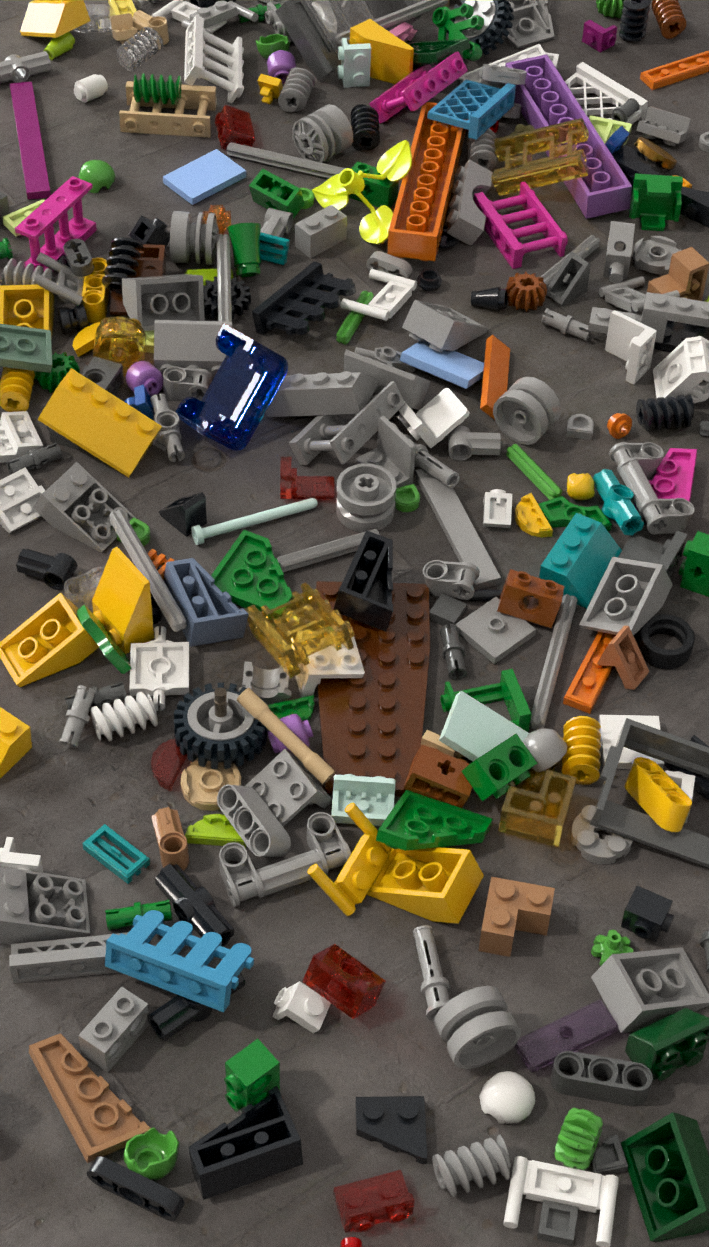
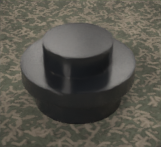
(429, 280)

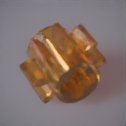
(223, 217)

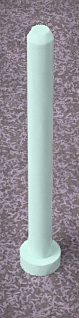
(200, 534)

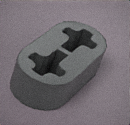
(74, 259)

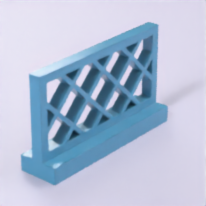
(476, 102)

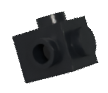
(150, 231)
(647, 914)

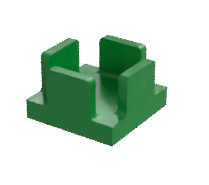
(655, 200)

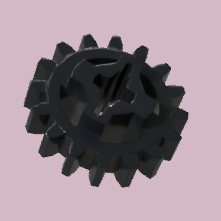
(238, 290)

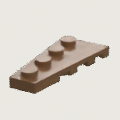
(84, 1100)

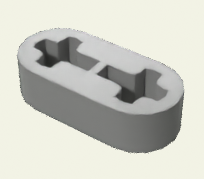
(389, 264)

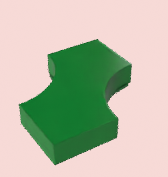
(561, 511)
(103, 639)

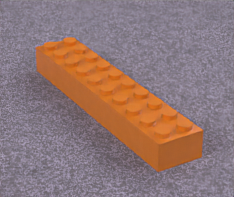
(426, 189)

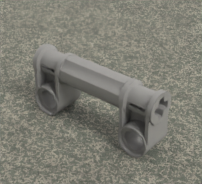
(635, 465)
(244, 882)

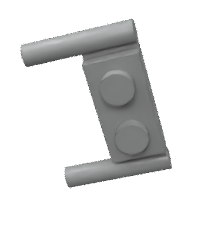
(220, 12)
(67, 285)
(625, 297)

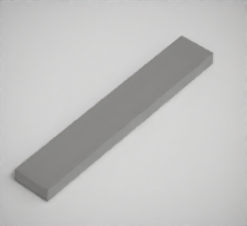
(458, 528)

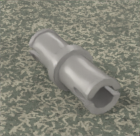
(566, 324)
(77, 716)

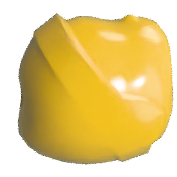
(580, 486)

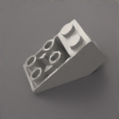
(81, 508)
(41, 906)

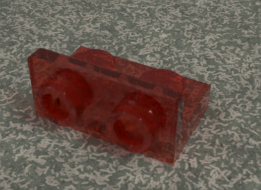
(235, 126)
(373, 1201)

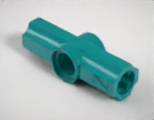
(618, 502)

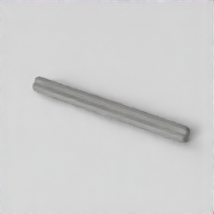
(400, 16)
(282, 160)
(224, 278)
(147, 568)
(553, 662)

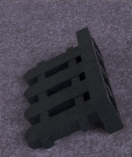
(292, 300)

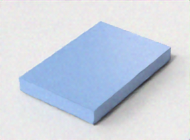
(204, 176)
(446, 365)

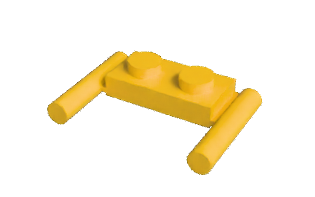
(359, 869)

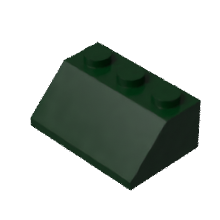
(670, 1177)

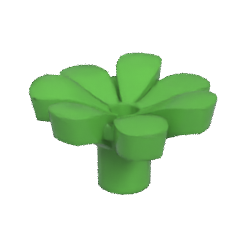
(610, 945)

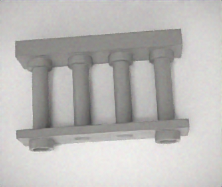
(346, 432)

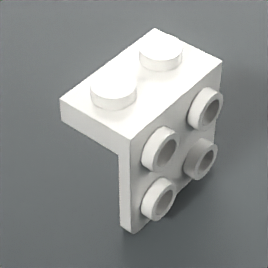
(435, 418)

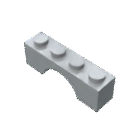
(466, 219)

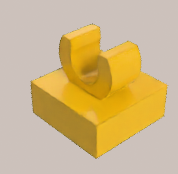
(269, 88)

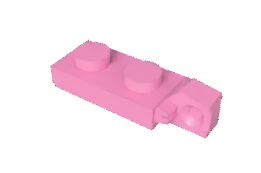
(404, 31)

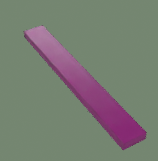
(30, 140)

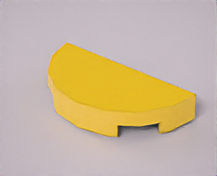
(85, 339)
(531, 518)

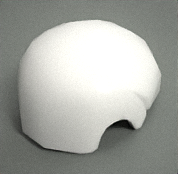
(507, 1097)

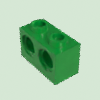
(499, 767)
(251, 1076)

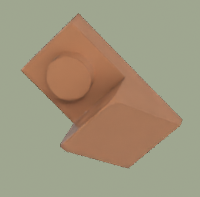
(626, 657)

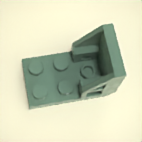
(25, 348)

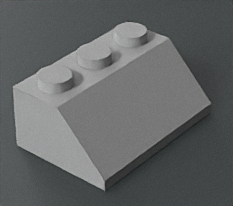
(164, 298)
(187, 345)
(410, 386)

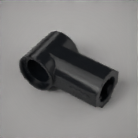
(51, 569)

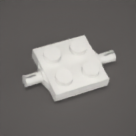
(159, 668)

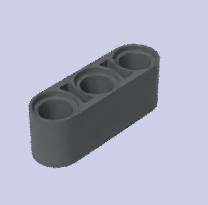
(616, 1071)

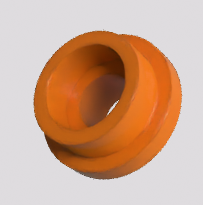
(619, 425)

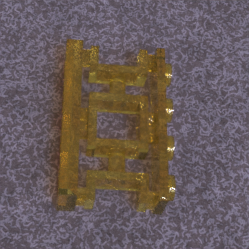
(544, 170)
(299, 629)

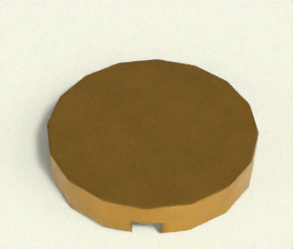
(655, 153)

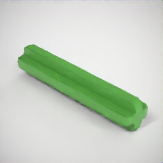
(353, 319)
(533, 472)

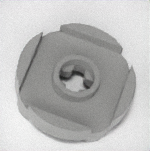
(646, 258)
(591, 846)

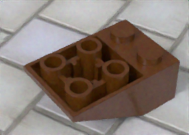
(150, 264)

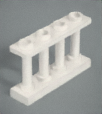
(196, 60)

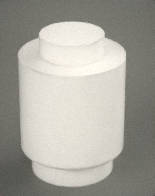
(90, 88)

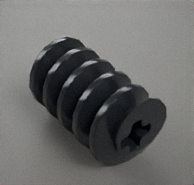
(634, 19)
(365, 127)
(120, 262)
(665, 411)

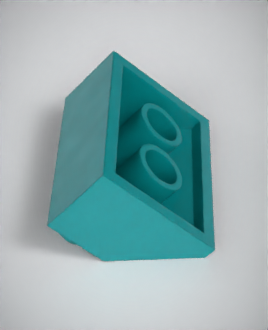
(580, 558)

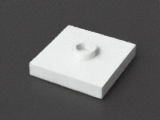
(610, 729)

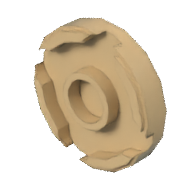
(202, 784)

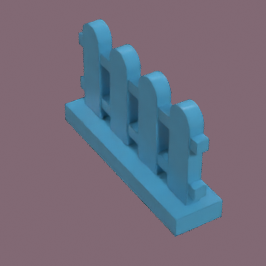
(177, 974)

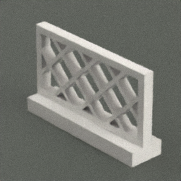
(606, 89)

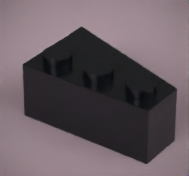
(368, 583)
(247, 1149)

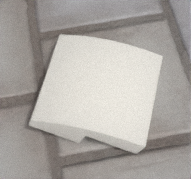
(17, 435)
(17, 500)

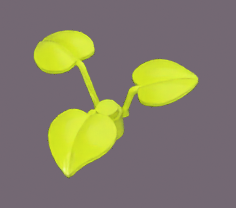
(374, 226)

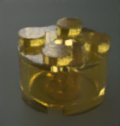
(120, 341)

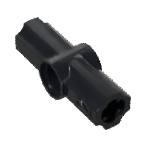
(192, 903)
(180, 1013)

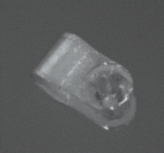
(96, 24)
(83, 587)

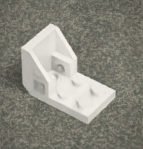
(684, 371)

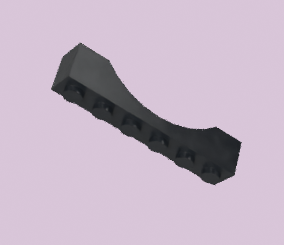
(694, 202)

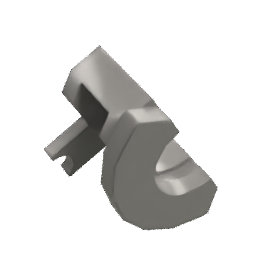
(266, 683)

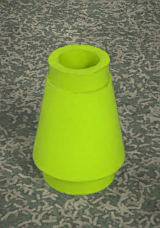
(60, 45)

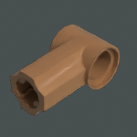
(170, 838)

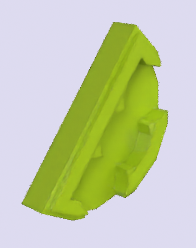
(213, 830)

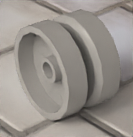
(527, 410)
(365, 497)
(477, 1027)

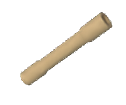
(310, 759)

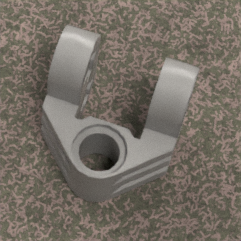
(496, 76)

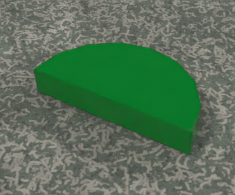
(302, 706)

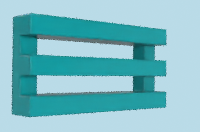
(266, 247)
(108, 862)

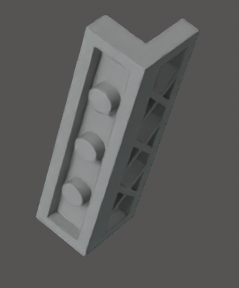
(59, 958)

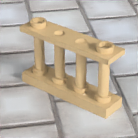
(179, 124)

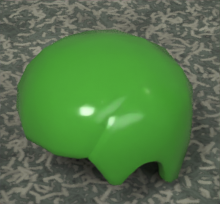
(271, 44)
(97, 173)
(152, 1153)

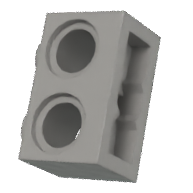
(114, 1029)

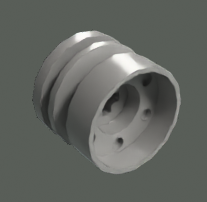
(322, 134)
(193, 237)

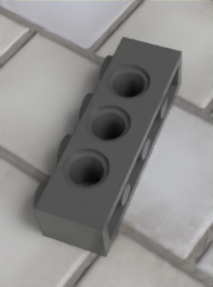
(106, 375)

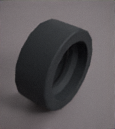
(662, 657)

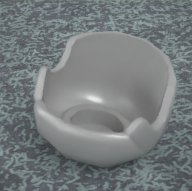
(545, 747)

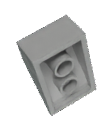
(441, 326)
(627, 596)
(649, 986)

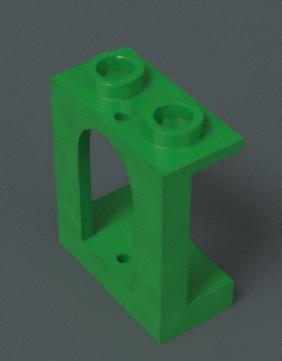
(506, 690)

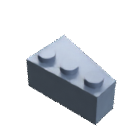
(206, 608)

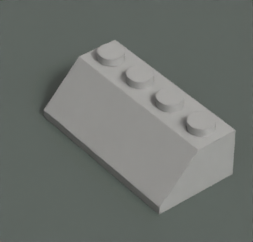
(322, 394)

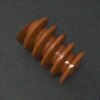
(669, 17)

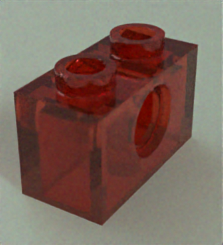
(343, 981)

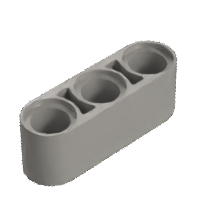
(253, 821)

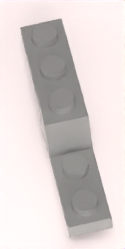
(656, 312)

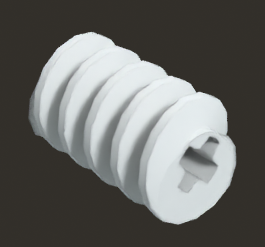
(124, 715)

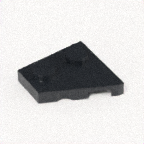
(394, 1123)

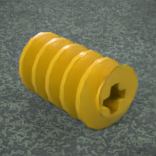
(16, 389)
(583, 749)

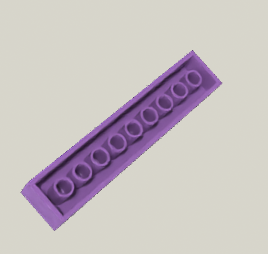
(549, 102)

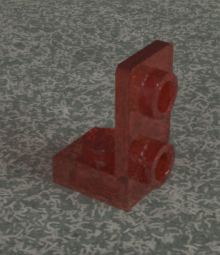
(303, 486)

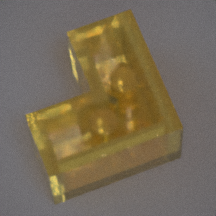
(539, 815)

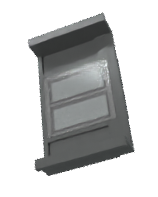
(317, 22)

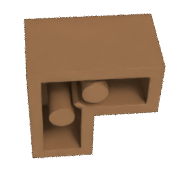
(686, 275)
(510, 908)

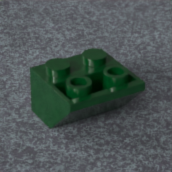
(670, 1043)

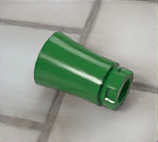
(246, 248)

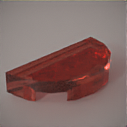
(167, 763)

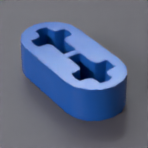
(617, 139)

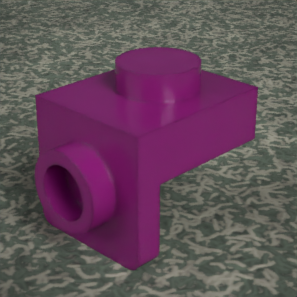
(599, 37)

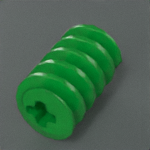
(157, 89)

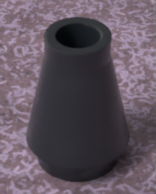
(490, 298)

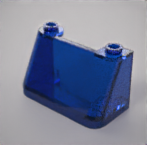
(237, 392)

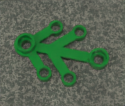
(443, 19)

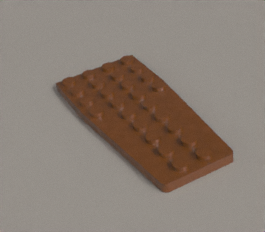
(377, 720)

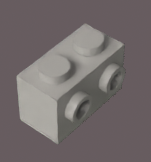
(320, 231)

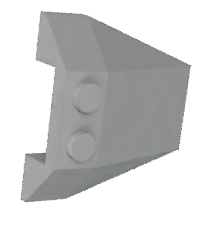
(530, 24)

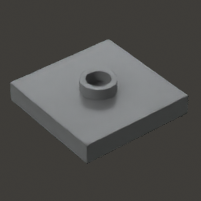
(494, 632)

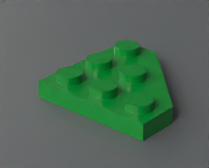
(252, 573)
(430, 823)

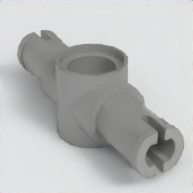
(169, 433)

